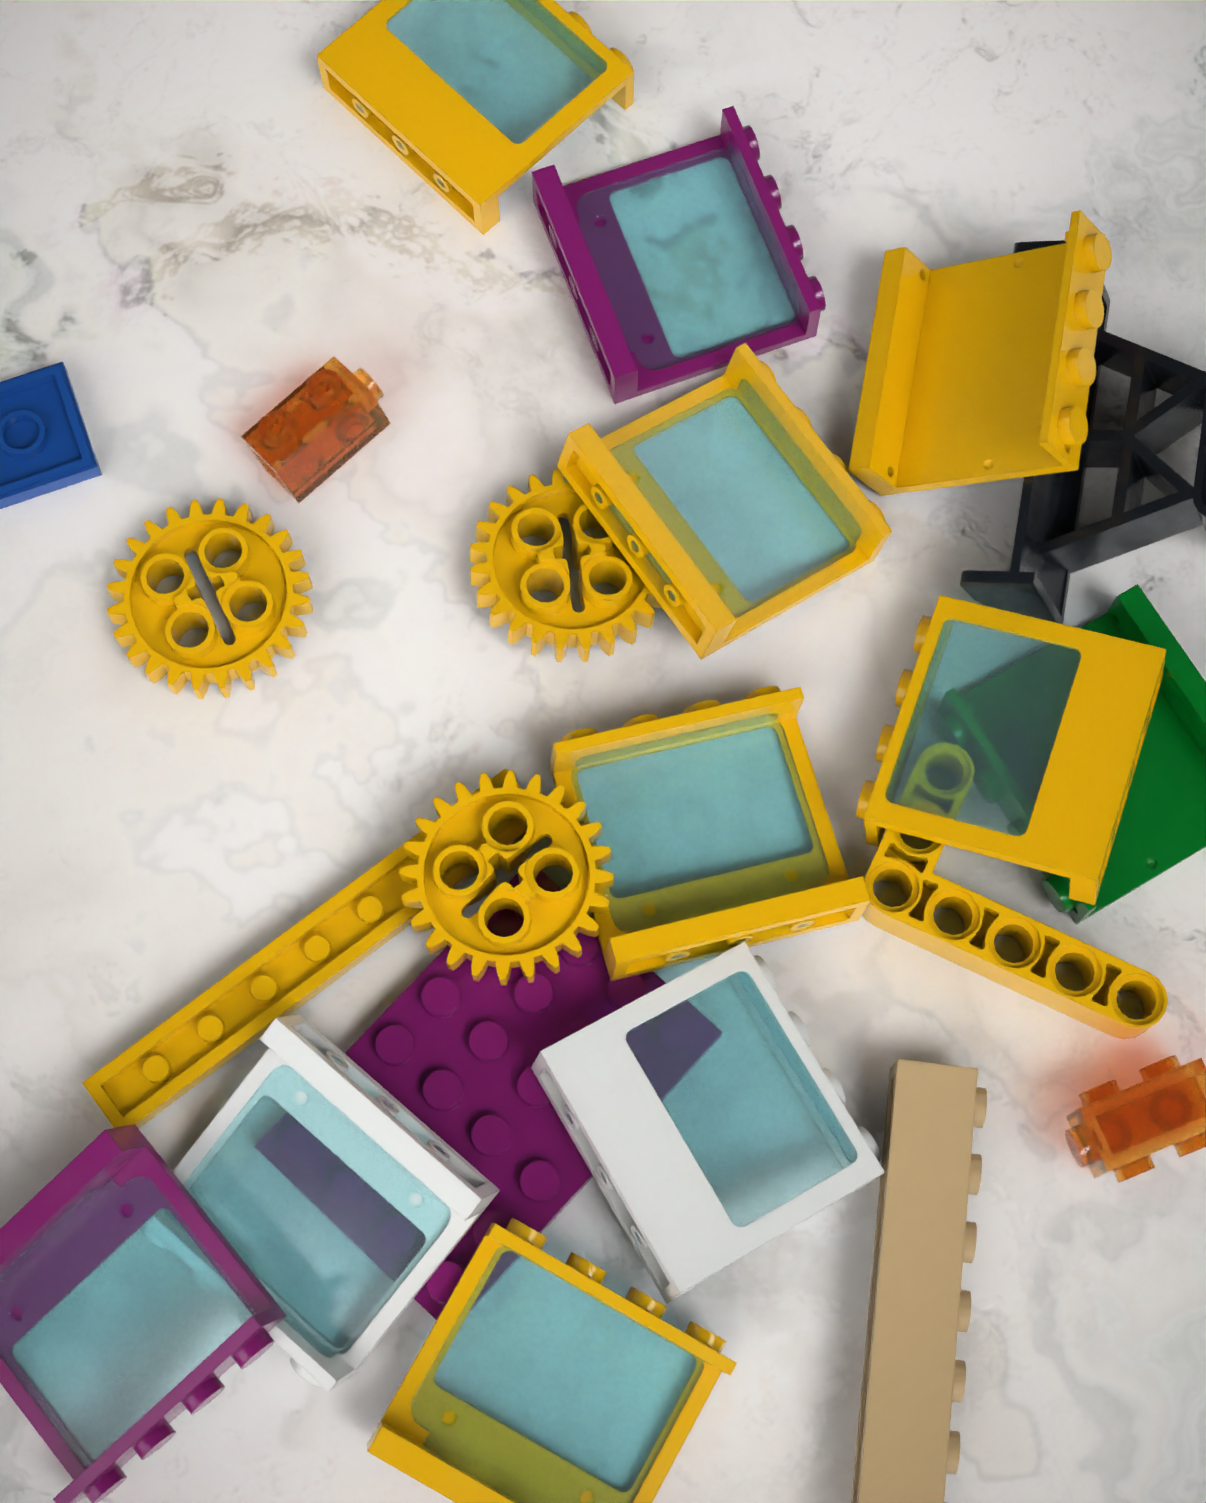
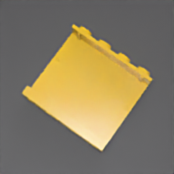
(981, 366)

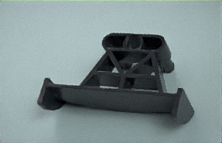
(1046, 531)

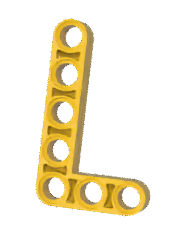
(987, 919)

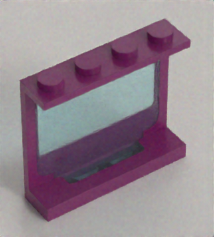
(679, 261)
(120, 1310)

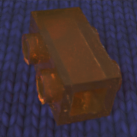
(318, 428)
(1125, 1127)

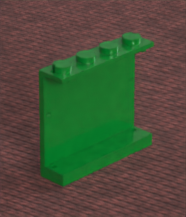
(1167, 794)

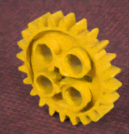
(513, 570)
(157, 621)
(549, 917)

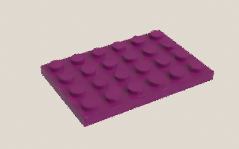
(464, 1064)

